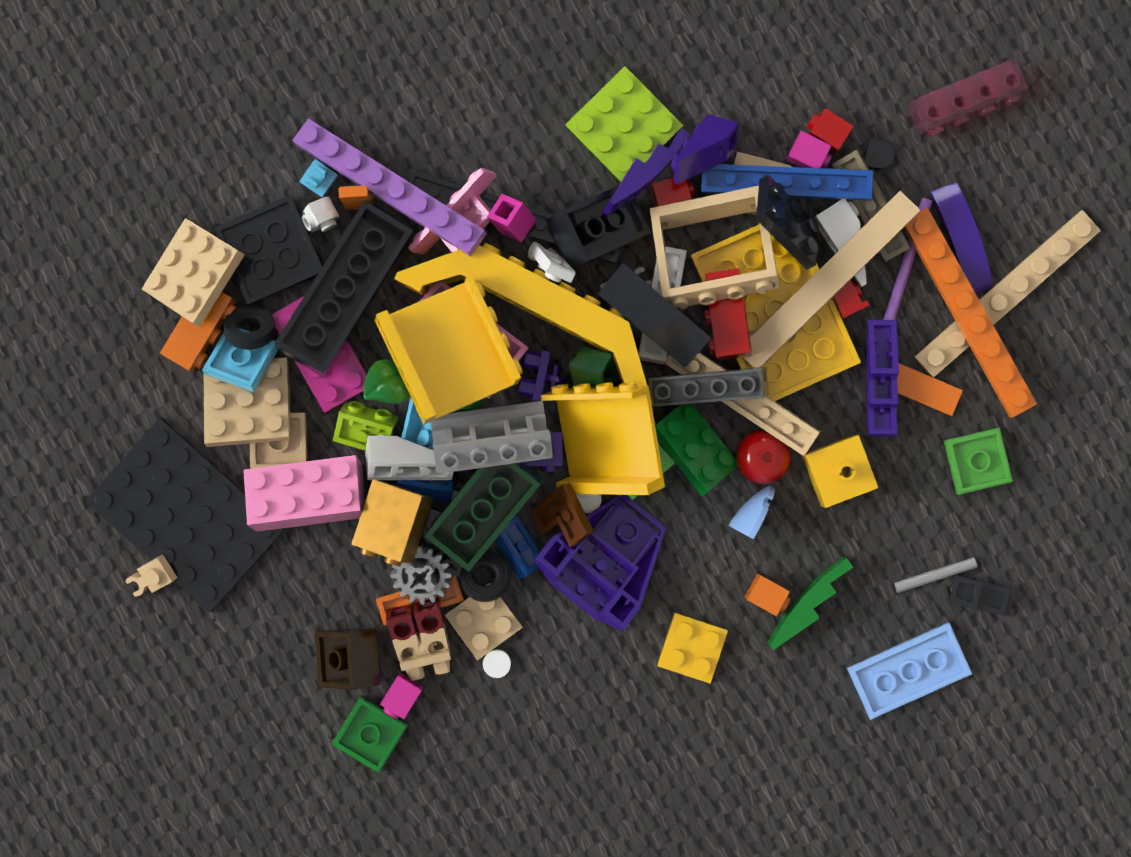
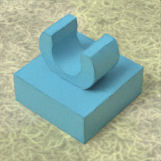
(319, 178)

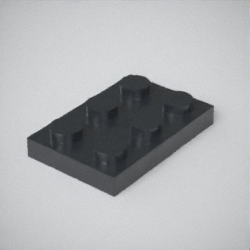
(787, 222)

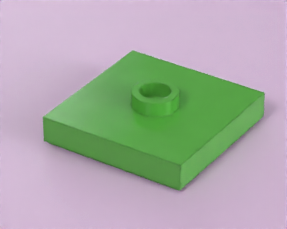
(978, 461)

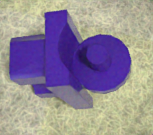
(539, 362)

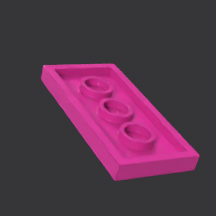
(344, 377)

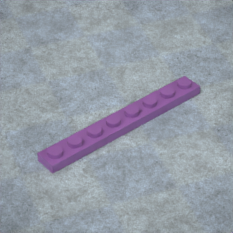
(390, 187)

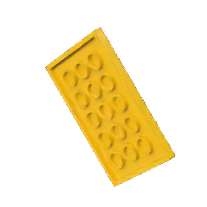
(817, 348)

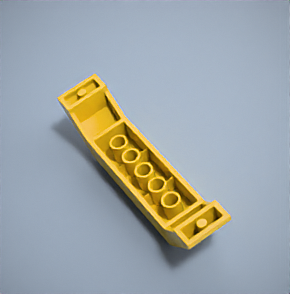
(538, 297)

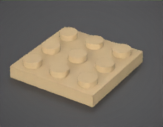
(192, 272)
(247, 417)

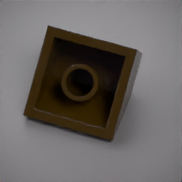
(347, 658)

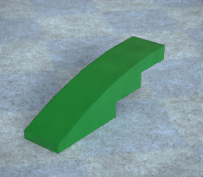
(802, 611)

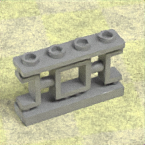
(491, 437)

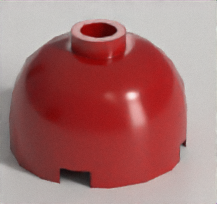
(762, 457)

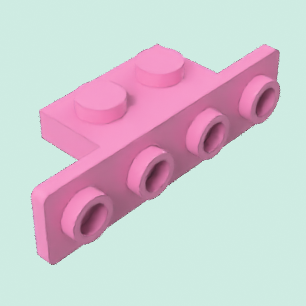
(464, 202)

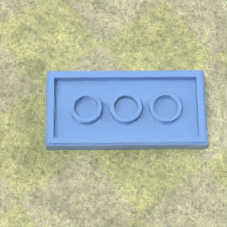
(909, 671)

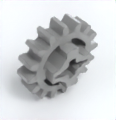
(426, 584)

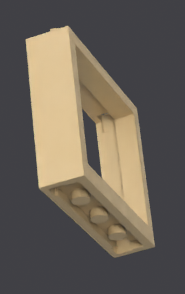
(703, 210)

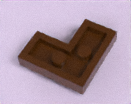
(563, 510)

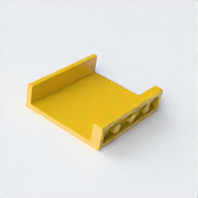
(449, 350)
(609, 438)

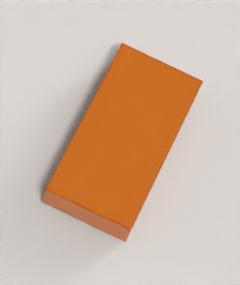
(354, 196)

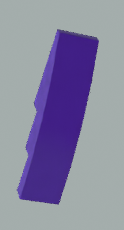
(642, 175)
(881, 378)

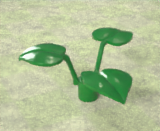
(386, 385)

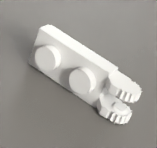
(551, 262)

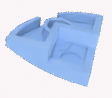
(753, 512)

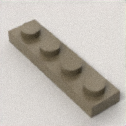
(869, 209)

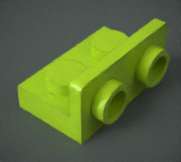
(358, 422)

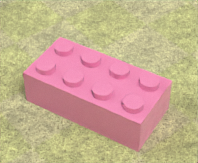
(304, 493)

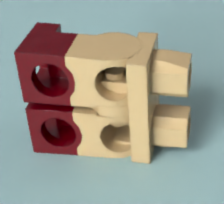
(420, 648)

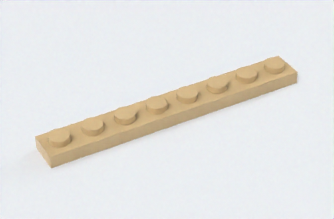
(1012, 289)

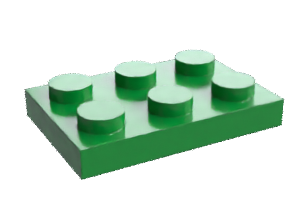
(695, 447)

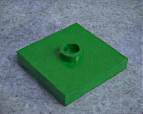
(369, 734)

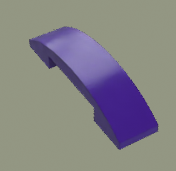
(963, 235)

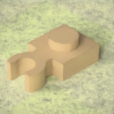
(153, 575)

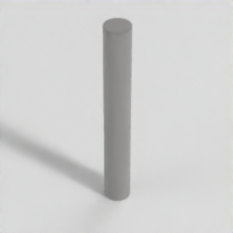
(935, 575)

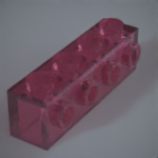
(968, 97)

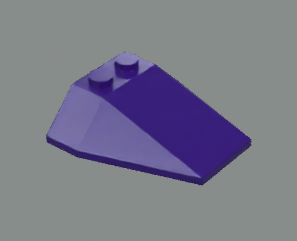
(610, 567)

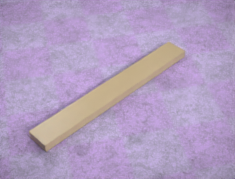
(831, 278)

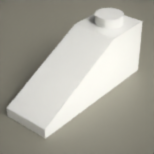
(838, 226)
(400, 460)

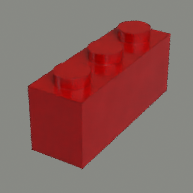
(728, 323)

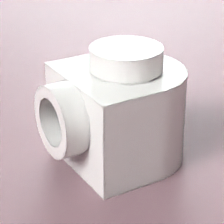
(320, 215)

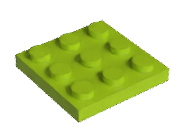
(623, 123)

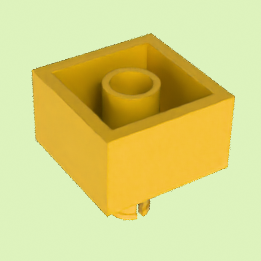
(840, 471)

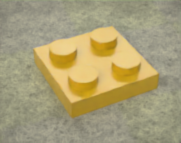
(692, 648)

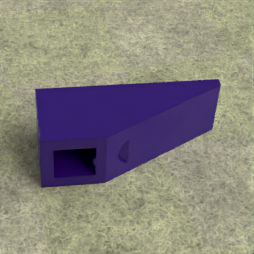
(707, 147)

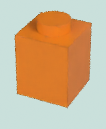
(768, 595)

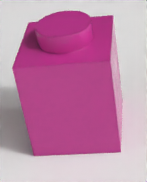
(809, 152)
(511, 218)
(401, 696)

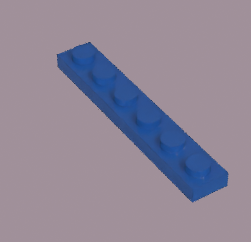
(796, 181)

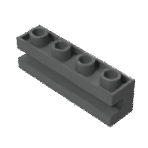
(709, 386)

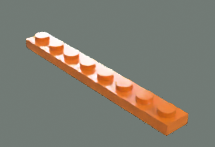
(969, 314)

